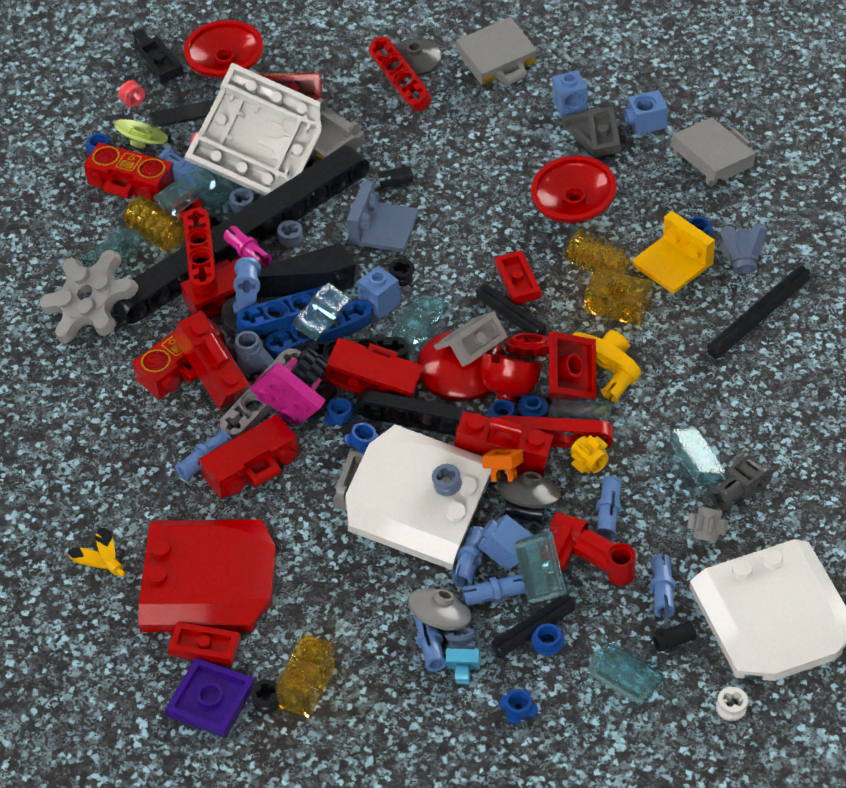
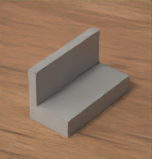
(474, 338)

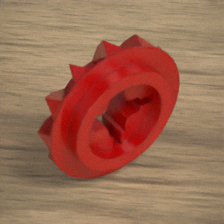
(527, 345)

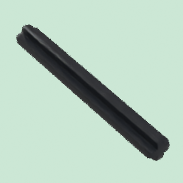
(758, 312)

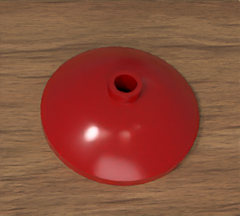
(219, 44)
(573, 189)
(446, 376)

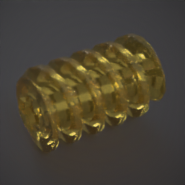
(154, 223)
(593, 255)

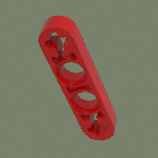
(400, 73)
(200, 250)
(556, 426)

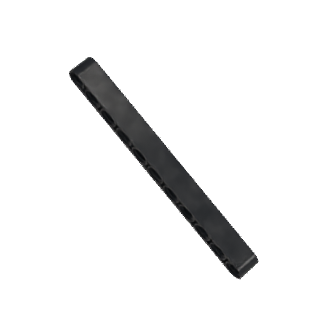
(259, 220)

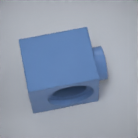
(569, 93)
(646, 112)
(380, 291)

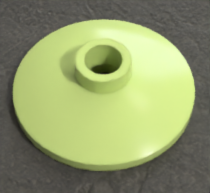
(140, 133)

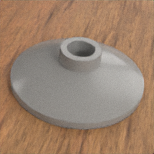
(439, 609)

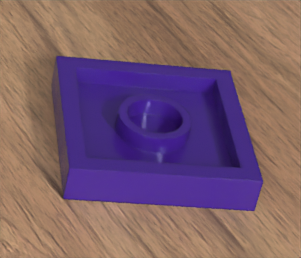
(210, 697)

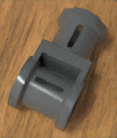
(742, 479)

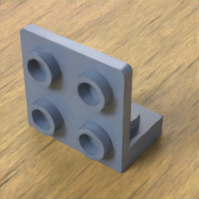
(379, 223)

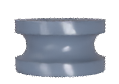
(240, 195)
(294, 238)
(440, 486)
(460, 638)

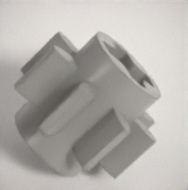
(707, 524)

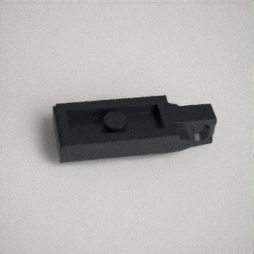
(156, 57)

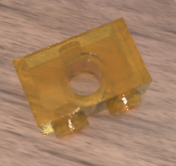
(618, 296)
(306, 675)

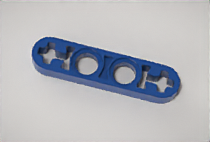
(257, 319)
(353, 324)

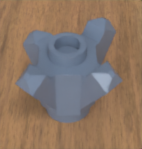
(743, 247)
(250, 353)

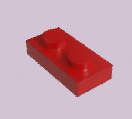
(517, 277)
(205, 643)

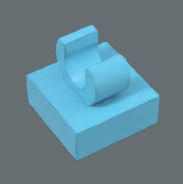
(462, 661)

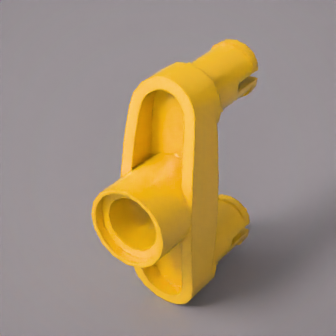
(612, 357)

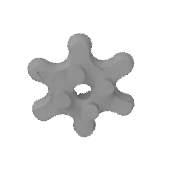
(92, 310)

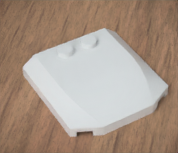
(256, 132)
(397, 501)
(773, 611)

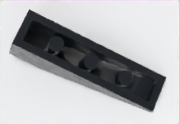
(307, 272)

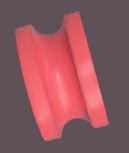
(128, 88)

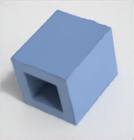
(500, 539)

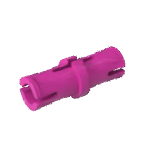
(246, 246)

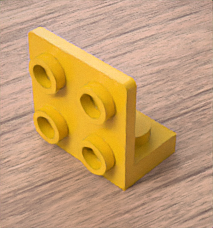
(678, 255)

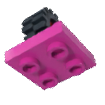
(293, 386)

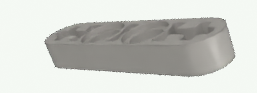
(251, 418)

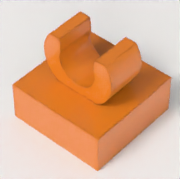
(503, 460)

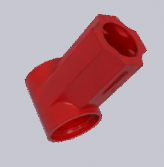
(565, 535)
(615, 559)

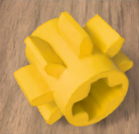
(589, 454)

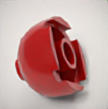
(509, 375)

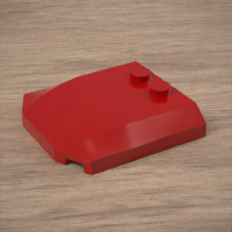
(206, 574)

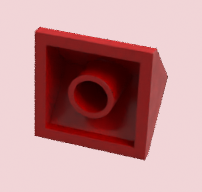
(572, 367)

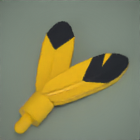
(103, 558)

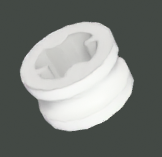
(736, 711)

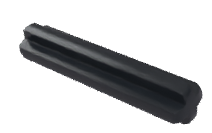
(509, 310)
(523, 631)

